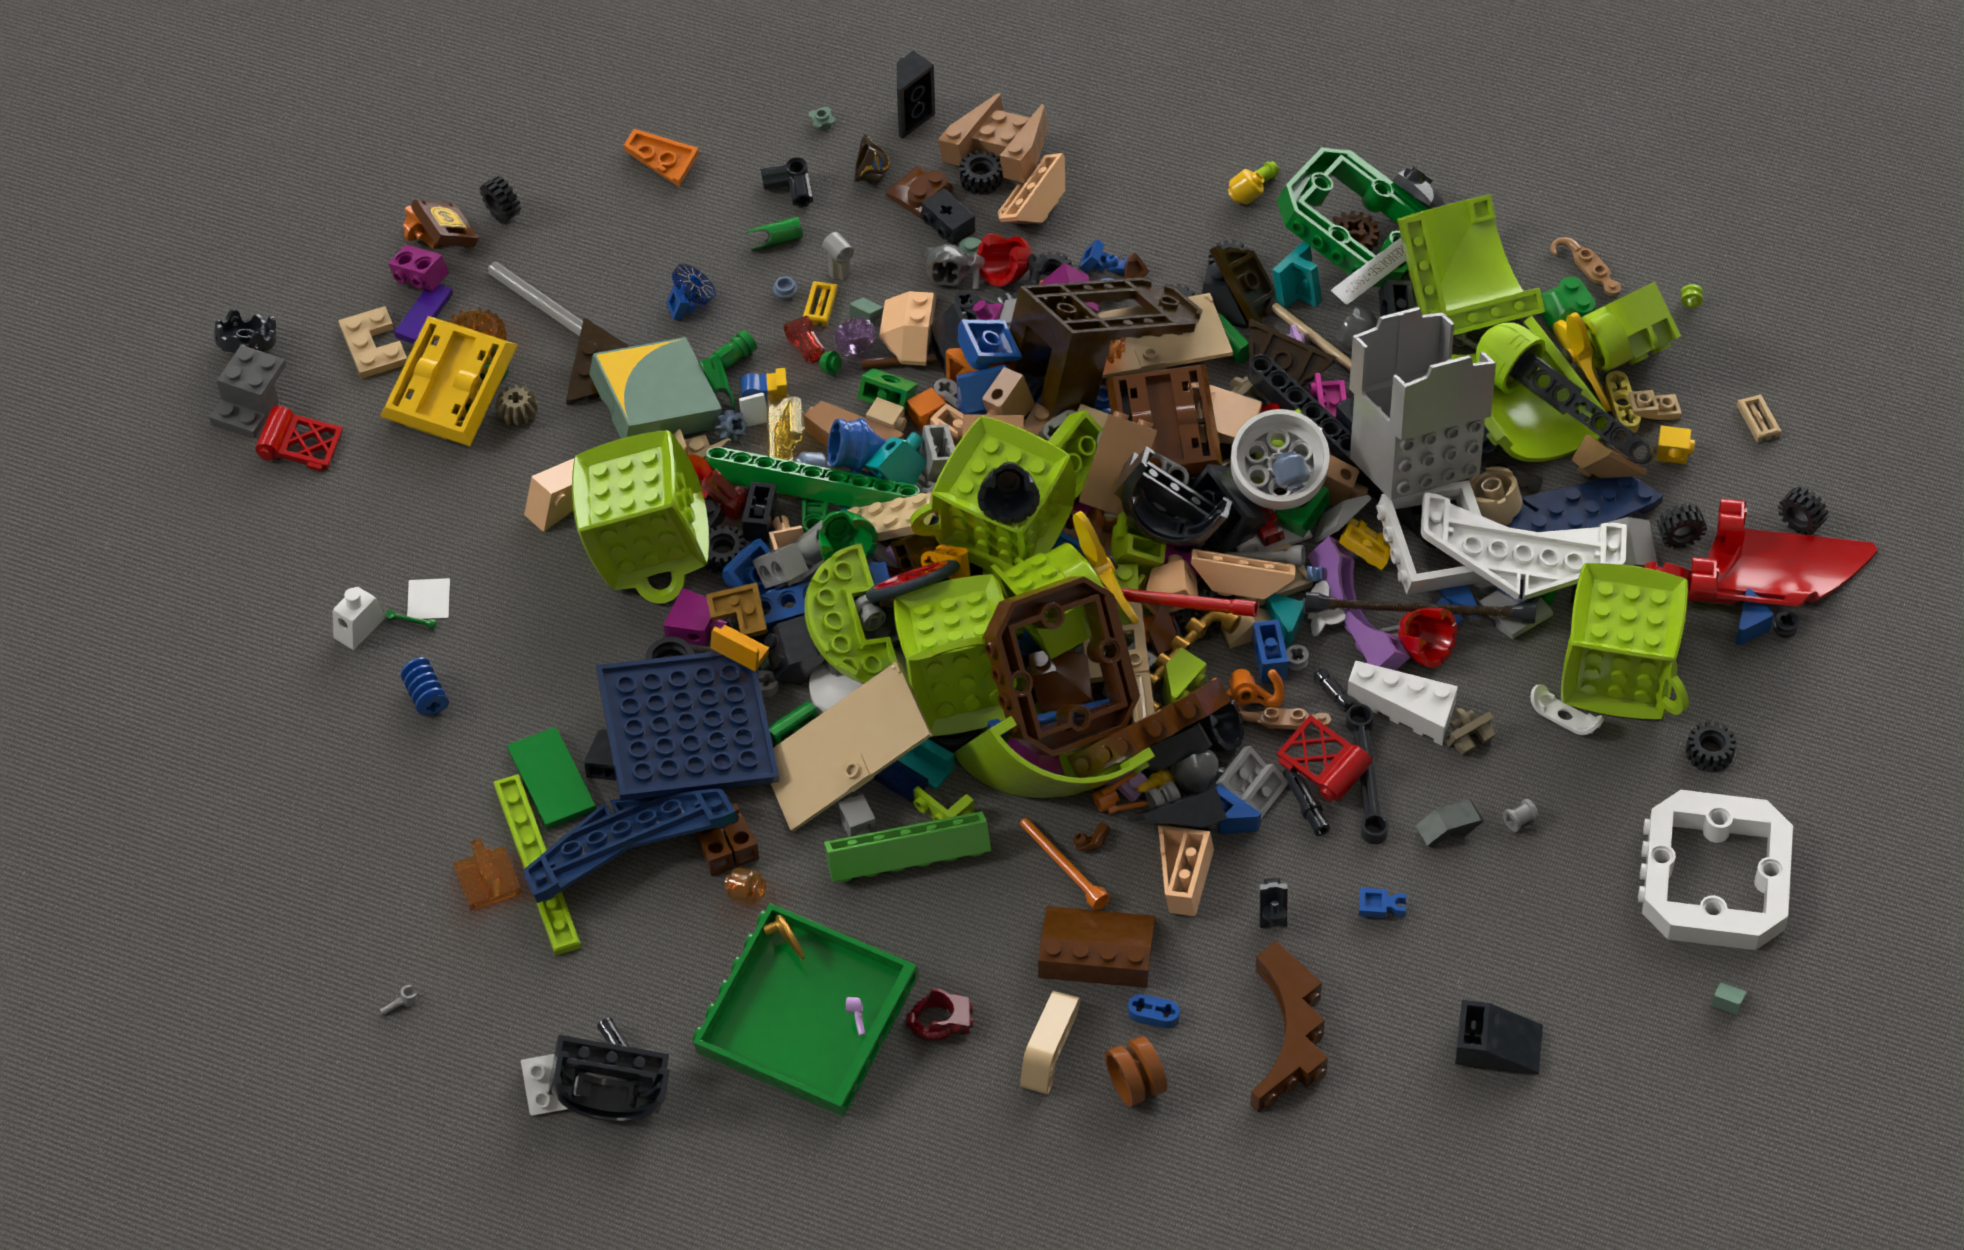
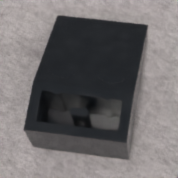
(1497, 1039)

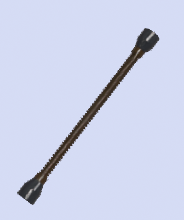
(1317, 602)

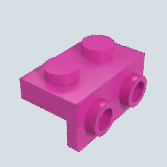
(1328, 393)

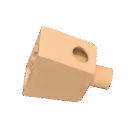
(1173, 578)

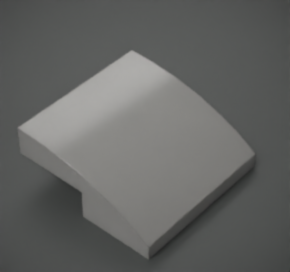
(1509, 626)
(1253, 780)

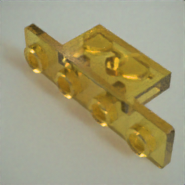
(783, 425)

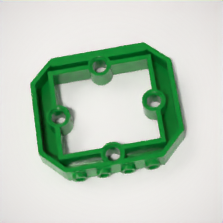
(1333, 241)

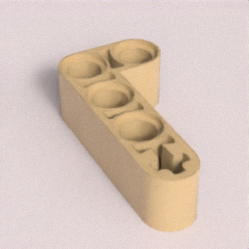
(1048, 1042)

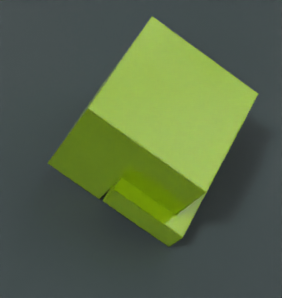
(1132, 547)

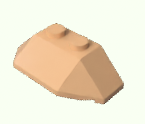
(1036, 197)
(907, 326)
(1241, 575)

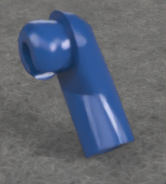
(1115, 265)

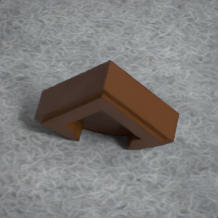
(1135, 267)

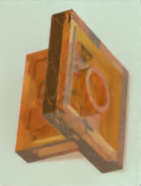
(486, 876)

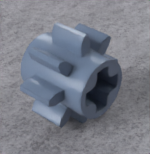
(731, 425)

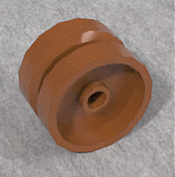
(1136, 1071)

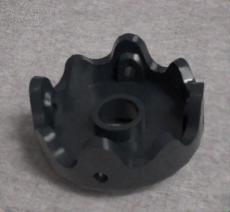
(250, 333)

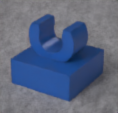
(1093, 256)
(679, 304)

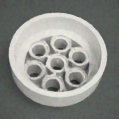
(1297, 434)

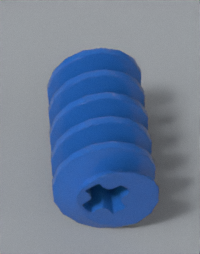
(424, 687)

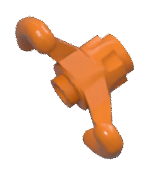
(1245, 690)

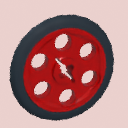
(912, 580)

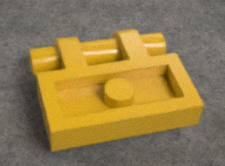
(1365, 543)

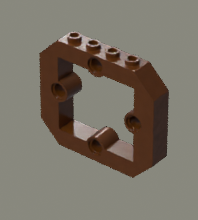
(1115, 665)

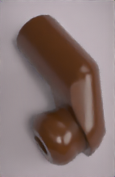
(1095, 841)

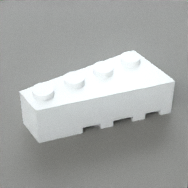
(1404, 698)

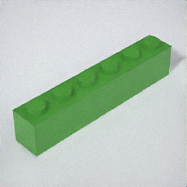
(907, 847)

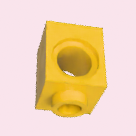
(1674, 445)

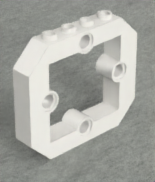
(1735, 816)

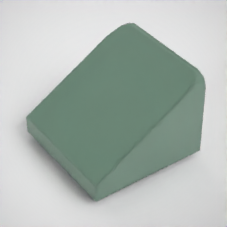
(865, 308)
(1728, 998)

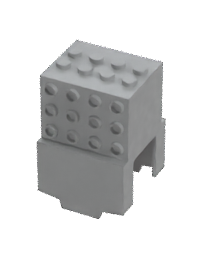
(1414, 406)

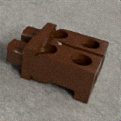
(721, 843)

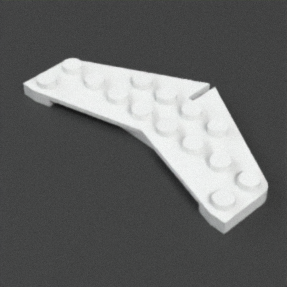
(1508, 554)

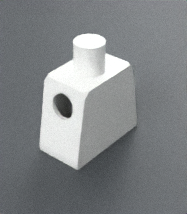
(356, 617)

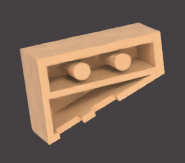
(1185, 866)

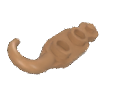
(1590, 265)
(1282, 718)

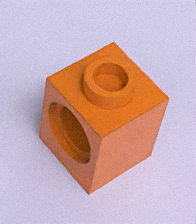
(923, 407)

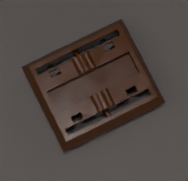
(1171, 409)

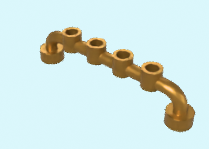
(1196, 630)

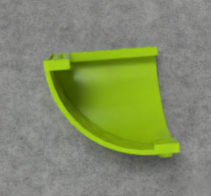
(1462, 266)
(1001, 768)

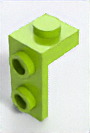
(936, 811)

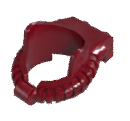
(956, 1004)

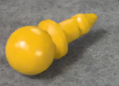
(1156, 780)

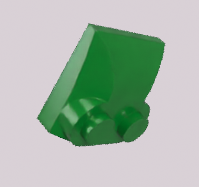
(1566, 299)

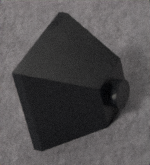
(1223, 297)

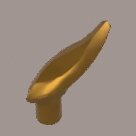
(783, 927)

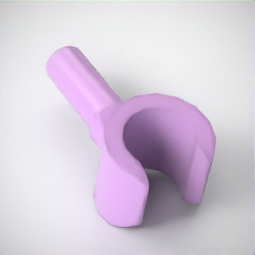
(854, 1005)

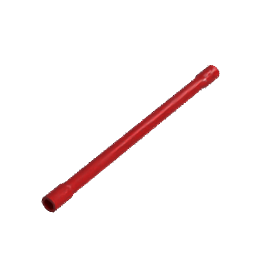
(1235, 606)

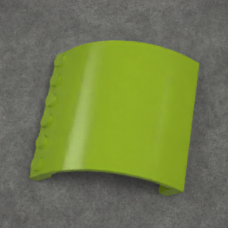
(1530, 426)

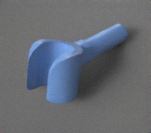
(1314, 574)

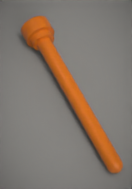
(1096, 896)

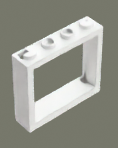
(1399, 551)

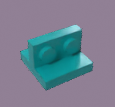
(1297, 278)

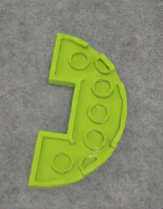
(835, 620)

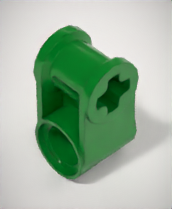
(813, 513)

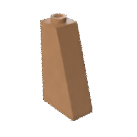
(821, 417)

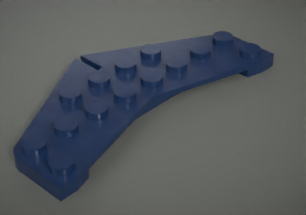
(1583, 507)
(633, 824)

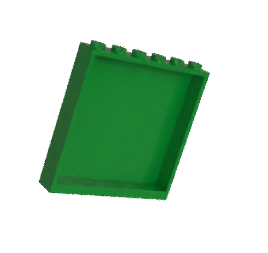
(789, 1015)

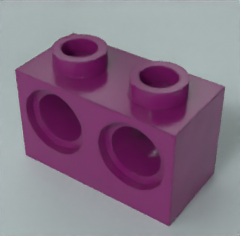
(418, 268)

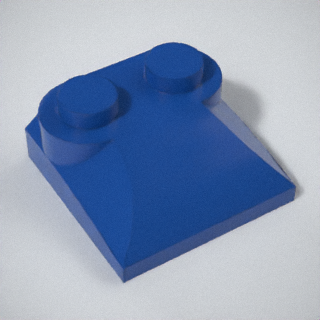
(987, 342)
(741, 569)

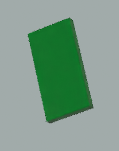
(551, 778)

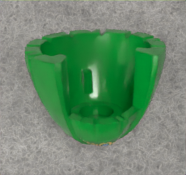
(846, 529)

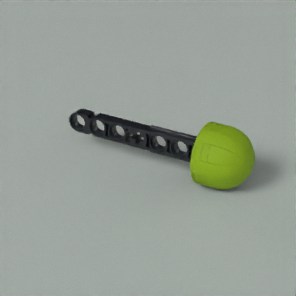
(1517, 360)

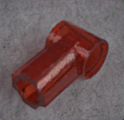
(802, 334)
(730, 497)

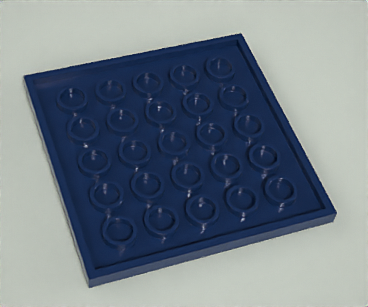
(685, 725)

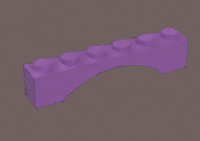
(1338, 567)

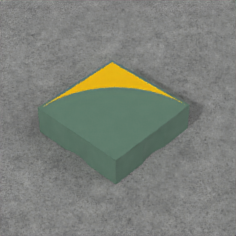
(655, 388)

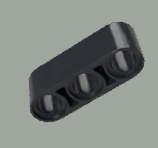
(1178, 746)

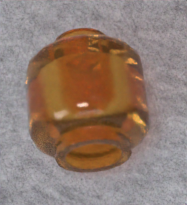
(745, 886)

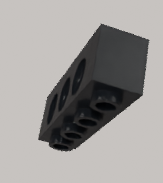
(1395, 297)

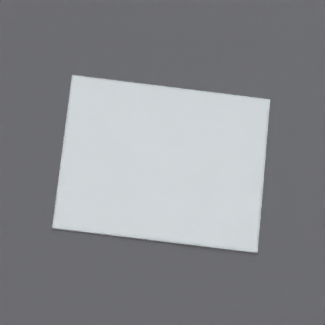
(428, 598)

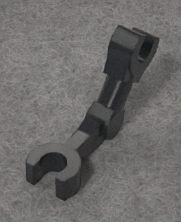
(1035, 269)

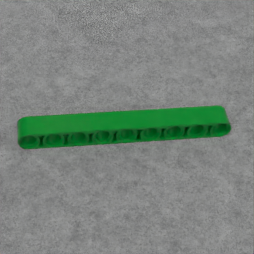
(806, 479)

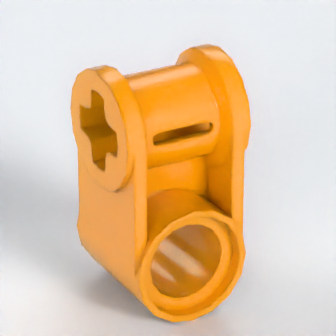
(947, 552)

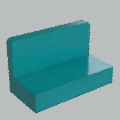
(931, 762)

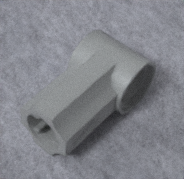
(839, 255)

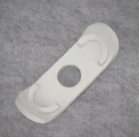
(1549, 707)

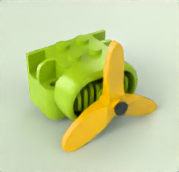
(1617, 334)
(1055, 566)

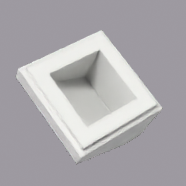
(753, 409)

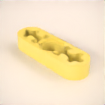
(1619, 412)

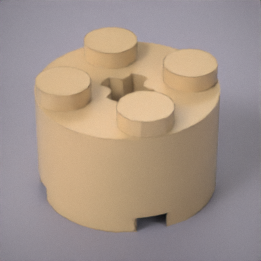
(1497, 494)

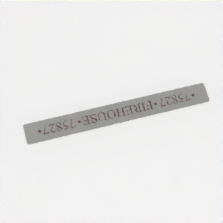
(1370, 272)

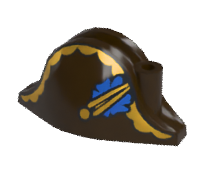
(871, 161)

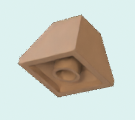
(1604, 461)

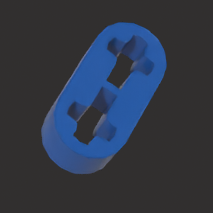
(1153, 1011)

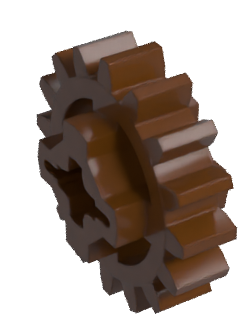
(1357, 228)

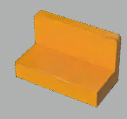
(738, 647)

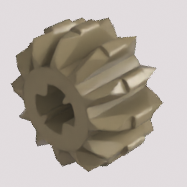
(516, 405)

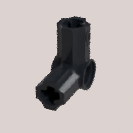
(795, 175)

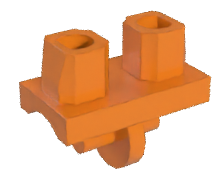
(415, 230)

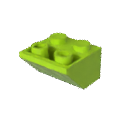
(1182, 675)

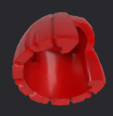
(1004, 259)
(1428, 635)

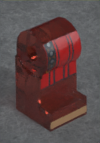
(1271, 530)

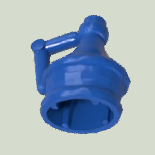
(852, 445)

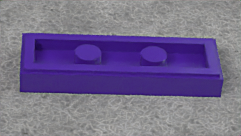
(428, 304)

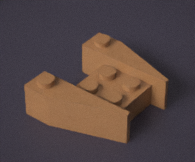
(1008, 135)

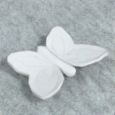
(1329, 617)

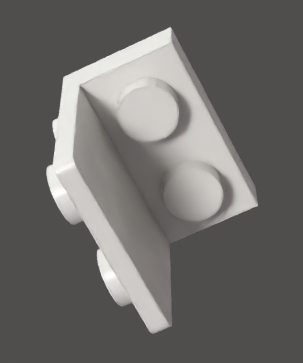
(536, 1079)

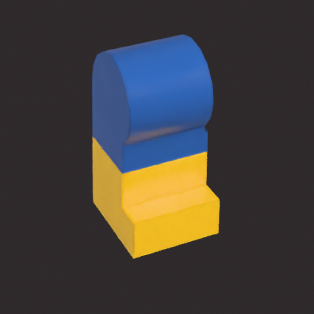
(764, 383)

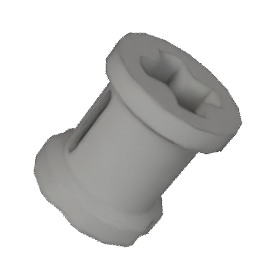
(1520, 815)

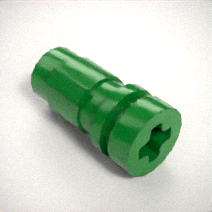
(737, 348)

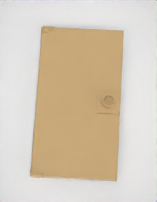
(1156, 353)
(847, 745)

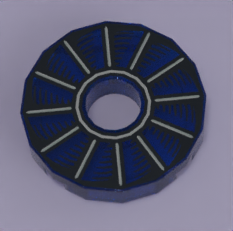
(694, 283)

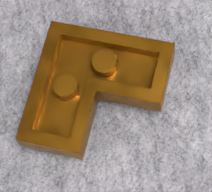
(739, 602)

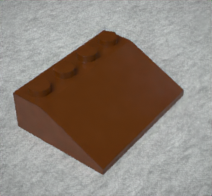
(1096, 946)

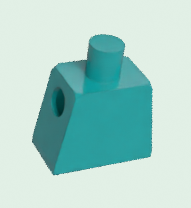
(898, 460)

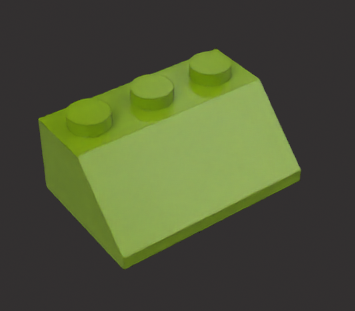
(1079, 439)

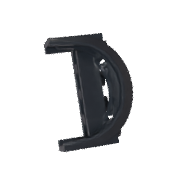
(1193, 510)
(602, 1097)

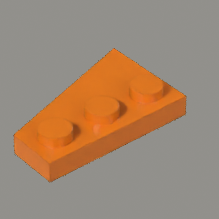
(662, 155)

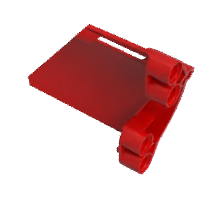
(1772, 563)

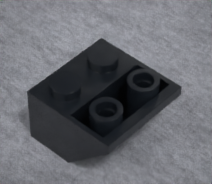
(945, 332)

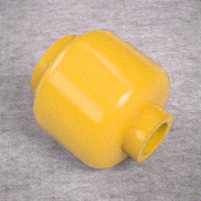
(1246, 187)

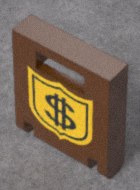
(444, 217)

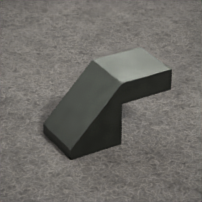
(1454, 818)

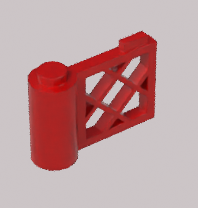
(278, 436)
(1340, 773)

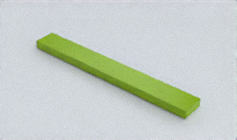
(529, 847)

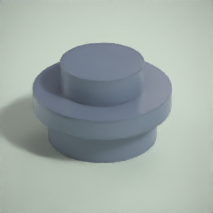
(785, 288)

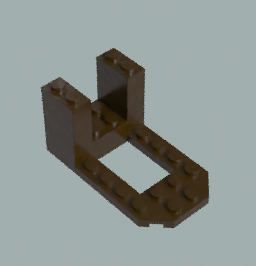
(1072, 343)

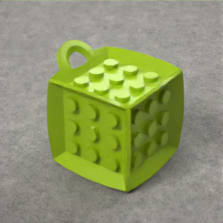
(954, 496)
(641, 512)
(1625, 642)
(946, 654)

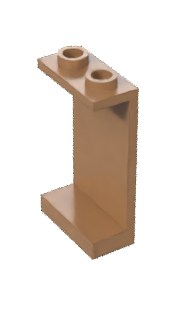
(1116, 445)

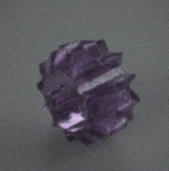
(855, 336)

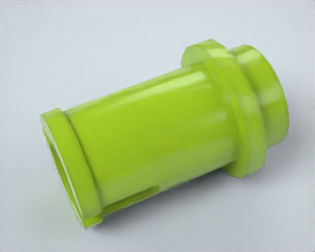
(1269, 171)

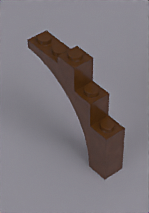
(1149, 729)
(1296, 994)

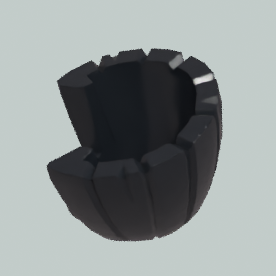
(1008, 494)
(1224, 727)

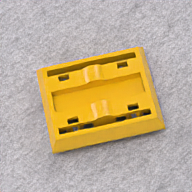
(447, 379)

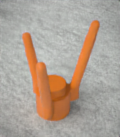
(1107, 797)

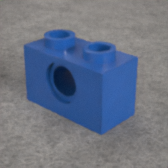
(1269, 649)

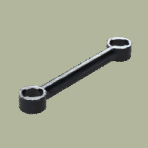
(1368, 778)

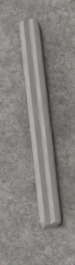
(535, 297)

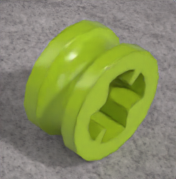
(1691, 296)

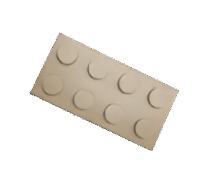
(893, 517)

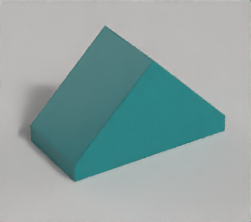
(1289, 612)

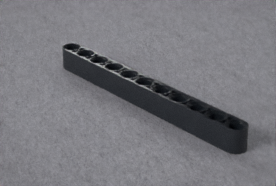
(1340, 440)

